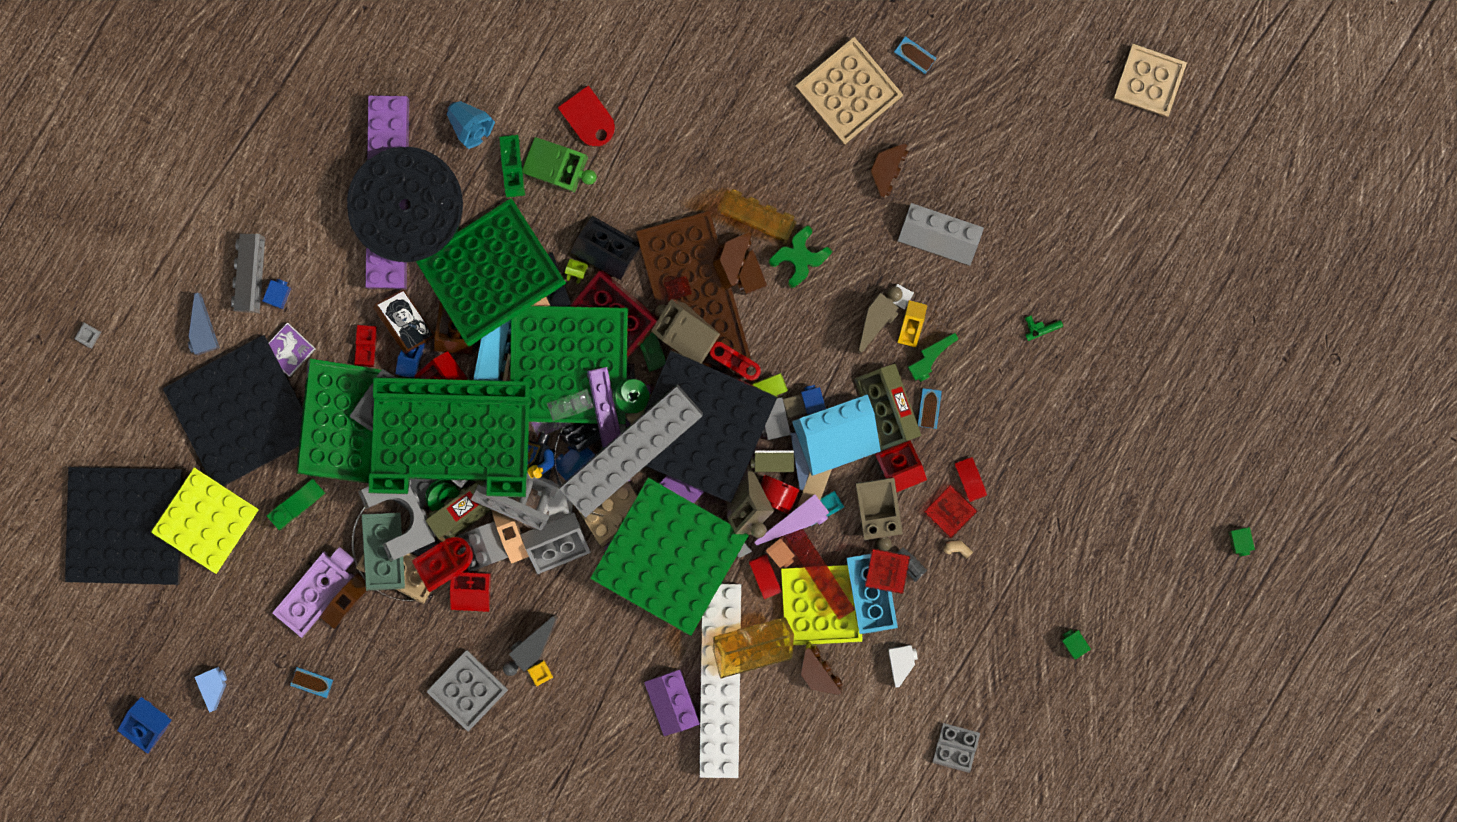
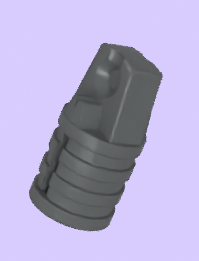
(915, 568)

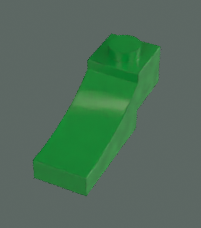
(512, 166)
(922, 368)
(296, 504)

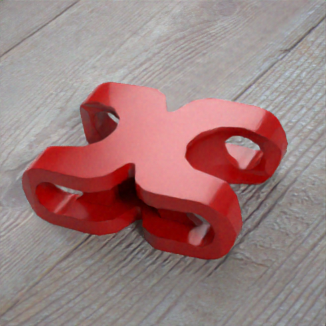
(735, 361)

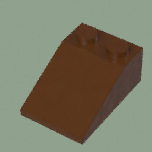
(447, 335)

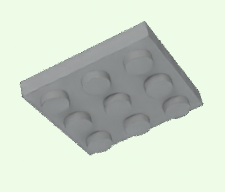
(467, 690)

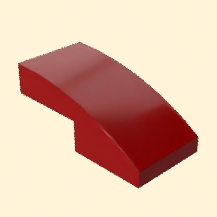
(365, 346)
(970, 479)
(765, 576)

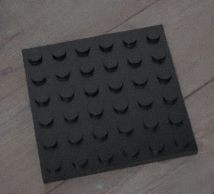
(238, 411)
(721, 442)
(113, 522)

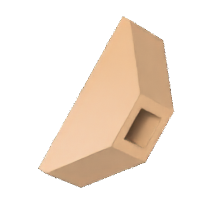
(510, 537)

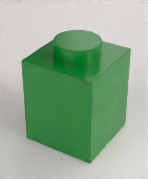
(1241, 541)
(1075, 643)

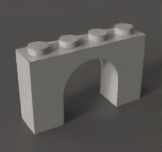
(418, 532)

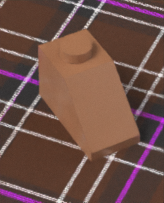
(780, 553)

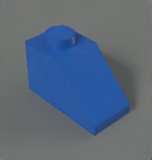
(409, 363)

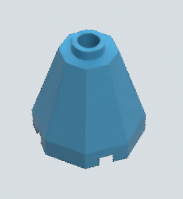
(469, 123)

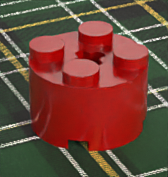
(779, 494)

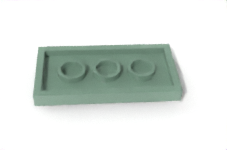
(379, 571)

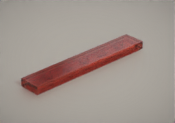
(820, 573)

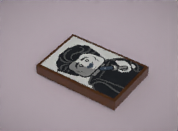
(404, 321)

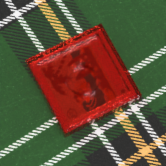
(950, 511)
(887, 571)

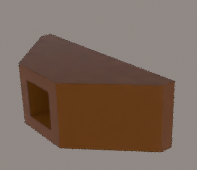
(887, 168)
(730, 259)
(344, 601)
(818, 672)

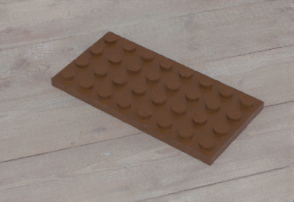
(688, 250)

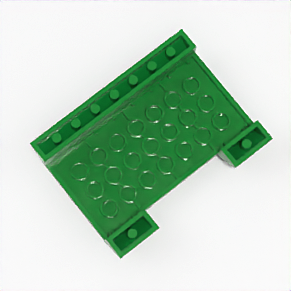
(450, 434)

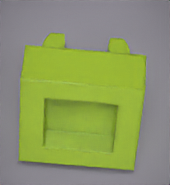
(576, 269)

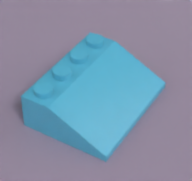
(838, 435)

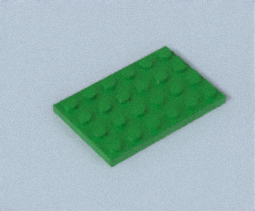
(330, 440)

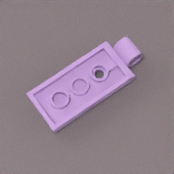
(309, 596)

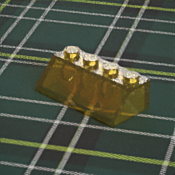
(757, 216)
(753, 647)

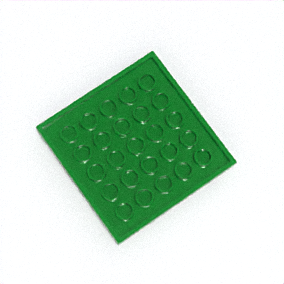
(491, 272)
(557, 348)
(669, 556)

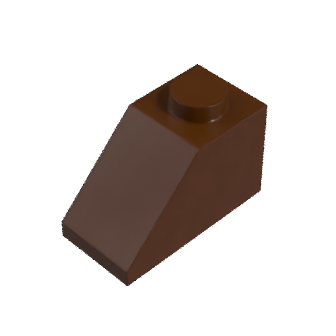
(751, 275)

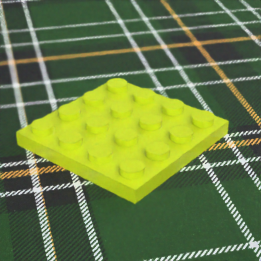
(204, 520)
(810, 613)

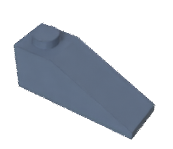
(201, 330)
(800, 461)

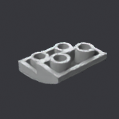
(956, 747)

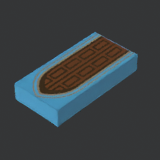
(915, 55)
(929, 408)
(312, 682)

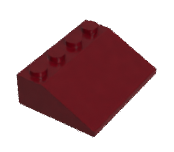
(606, 292)

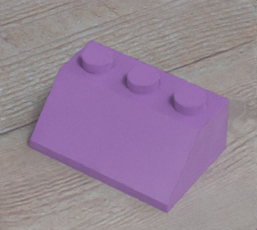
(672, 702)

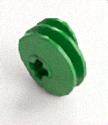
(621, 396)
(439, 493)

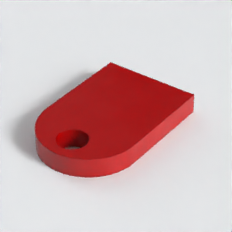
(587, 117)
(443, 562)

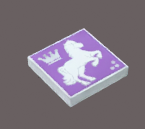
(290, 349)

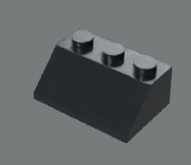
(606, 247)

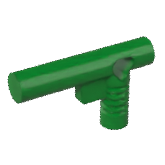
(1040, 328)

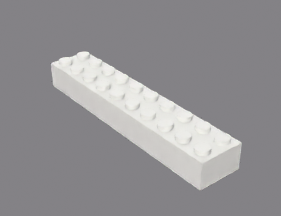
(719, 696)

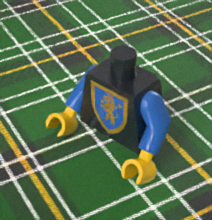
(540, 457)

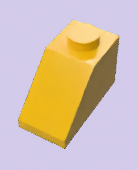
(912, 323)

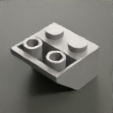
(485, 545)

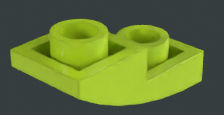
(773, 384)

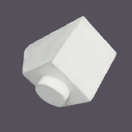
(901, 662)

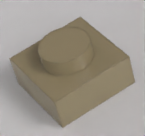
(794, 406)

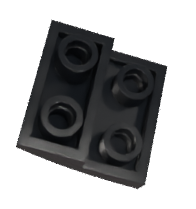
(580, 435)

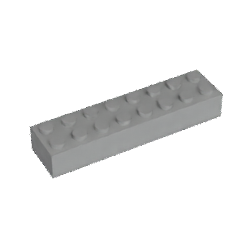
(631, 450)

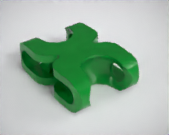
(800, 257)

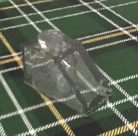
(570, 405)

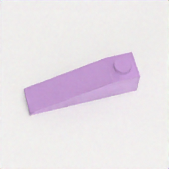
(805, 515)

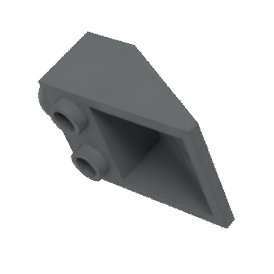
(530, 650)

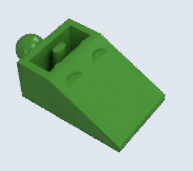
(555, 164)

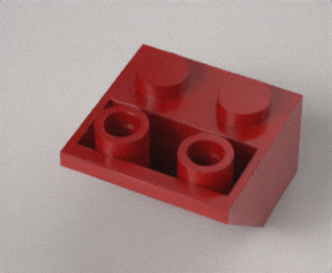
(470, 591)

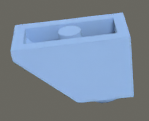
(212, 687)

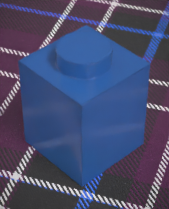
(277, 293)
(813, 399)

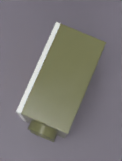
(773, 461)

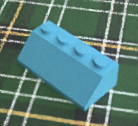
(492, 354)
(872, 606)

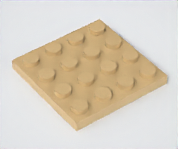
(849, 90)

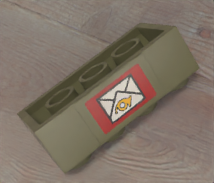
(890, 405)
(457, 514)

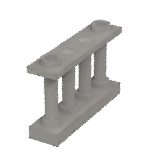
(519, 510)

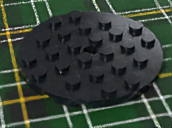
(376, 200)

